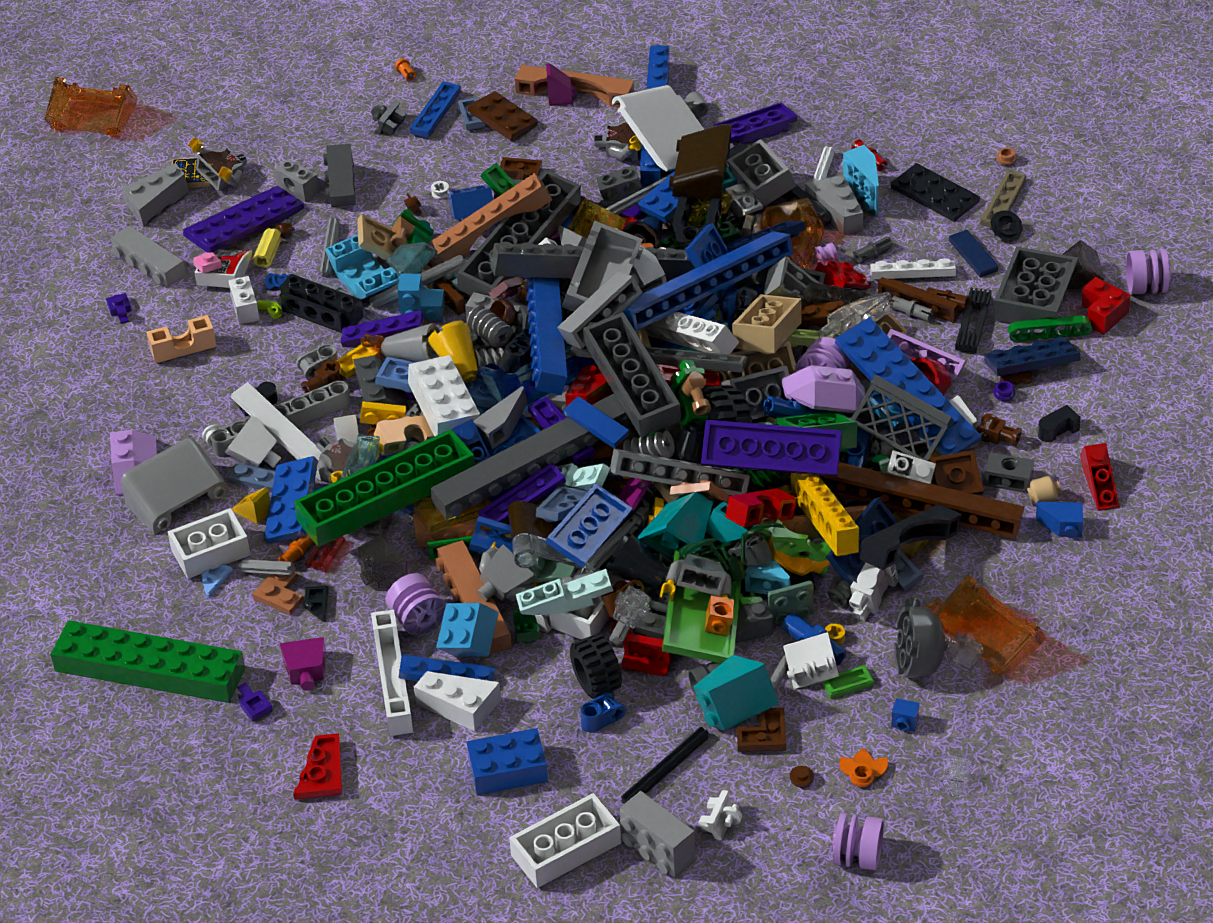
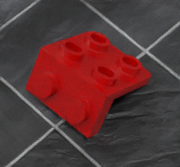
(842, 275)

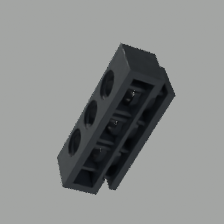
(349, 307)

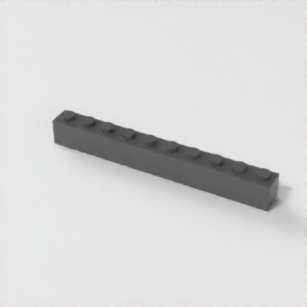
(562, 260)
(519, 461)

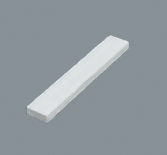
(276, 423)

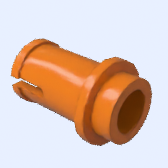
(403, 65)

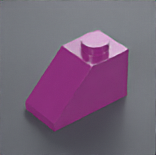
(559, 86)

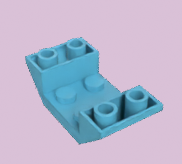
(359, 268)

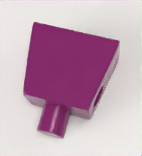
(304, 661)

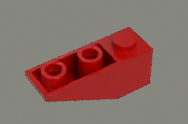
(1099, 476)

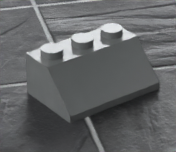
(366, 371)

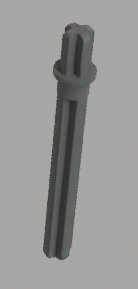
(635, 521)

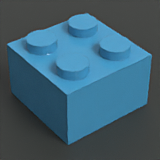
(467, 629)

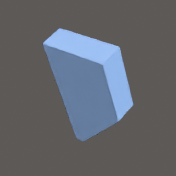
(214, 578)

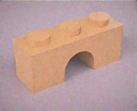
(197, 338)
(393, 432)

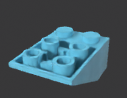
(862, 176)

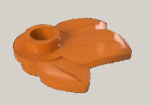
(863, 765)

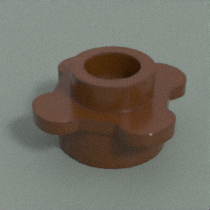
(412, 203)

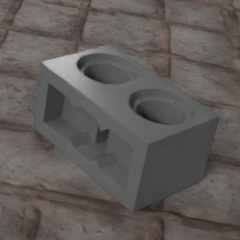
(619, 184)

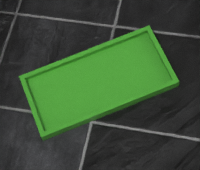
(686, 624)

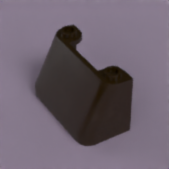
(702, 163)

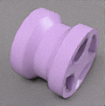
(826, 253)

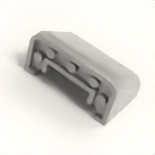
(603, 255)
(170, 482)

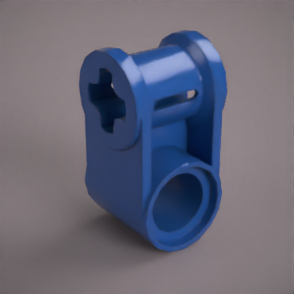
(600, 711)

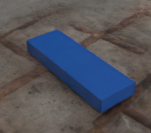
(596, 422)

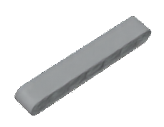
(297, 410)

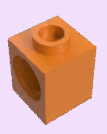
(719, 615)

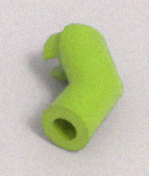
(271, 307)

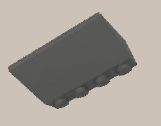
(1033, 285)

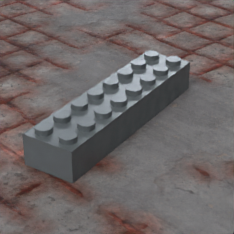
(517, 229)

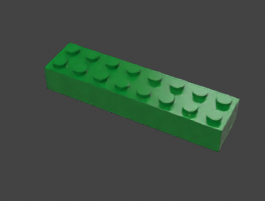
(382, 488)
(148, 661)

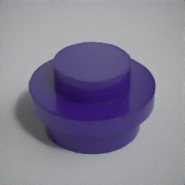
(1004, 391)

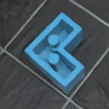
(415, 298)

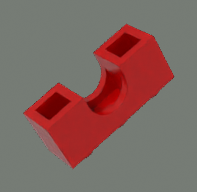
(749, 508)

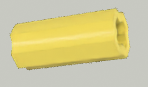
(267, 248)

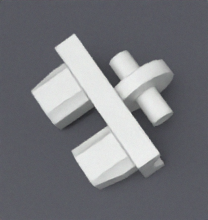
(722, 815)

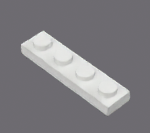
(917, 269)

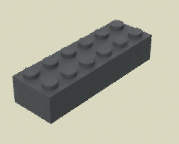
(632, 374)

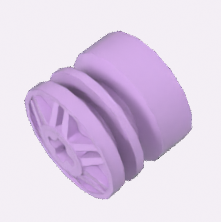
(1149, 271)
(824, 353)
(415, 603)
(858, 841)

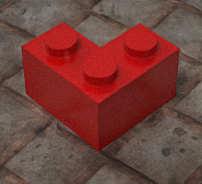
(1104, 304)

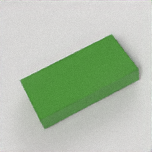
(848, 682)

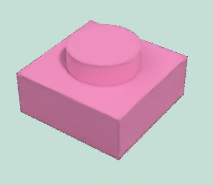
(207, 262)

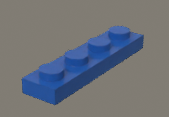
(435, 109)
(415, 667)

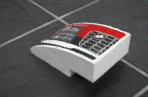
(233, 264)

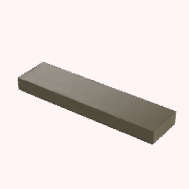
(1004, 196)

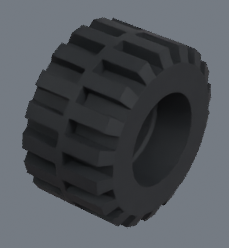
(595, 665)

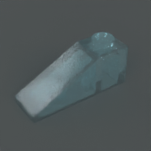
(362, 454)

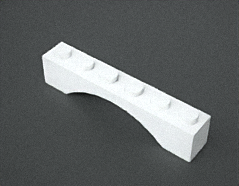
(389, 661)

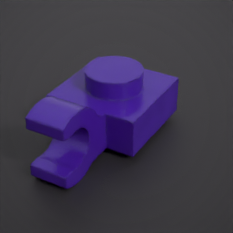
(119, 306)
(253, 704)

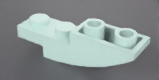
(583, 477)
(567, 597)

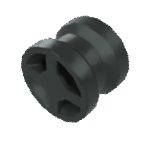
(840, 594)

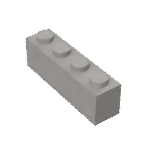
(148, 256)
(604, 303)

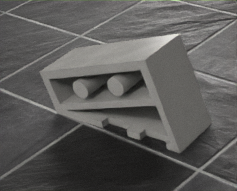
(155, 192)
(840, 202)

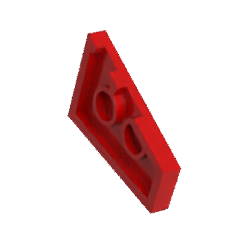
(323, 769)

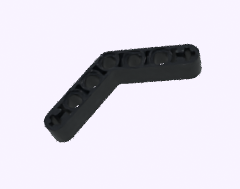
(517, 352)

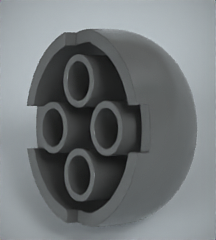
(919, 642)

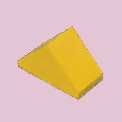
(254, 506)

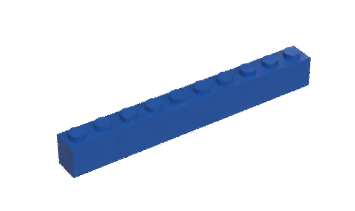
(657, 76)
(708, 279)
(546, 339)

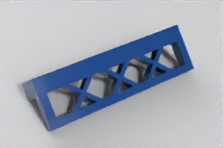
(483, 539)

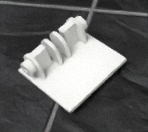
(810, 661)

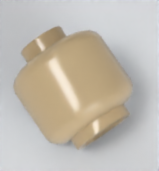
(1044, 490)

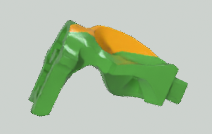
(786, 548)

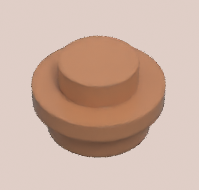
(1006, 156)

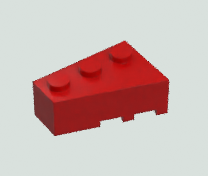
(589, 386)

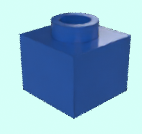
(905, 715)

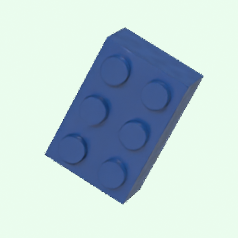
(468, 200)
(507, 761)

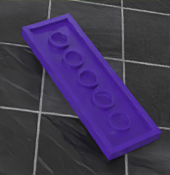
(243, 219)
(771, 448)

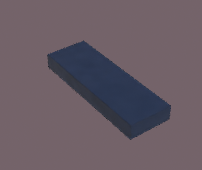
(973, 253)

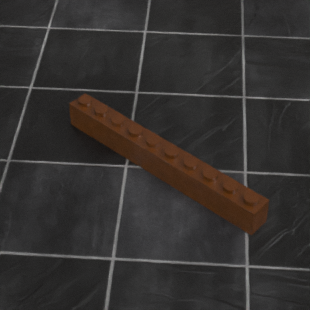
(916, 496)

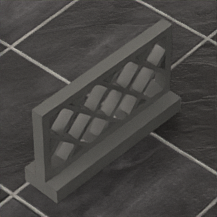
(909, 402)

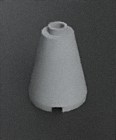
(411, 344)

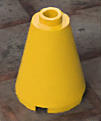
(456, 342)

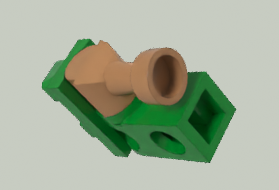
(410, 230)
(688, 390)

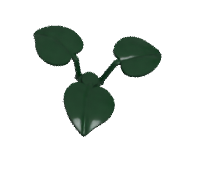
(731, 565)

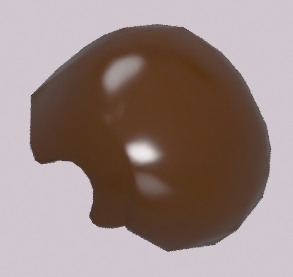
(504, 310)

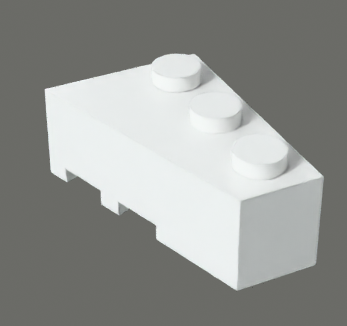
(457, 697)

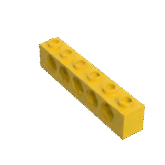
(826, 513)

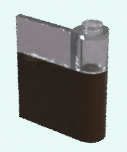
(530, 535)

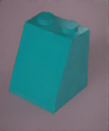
(678, 525)
(735, 692)

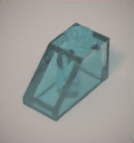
(411, 258)

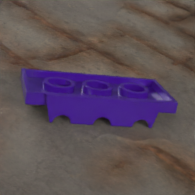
(760, 123)

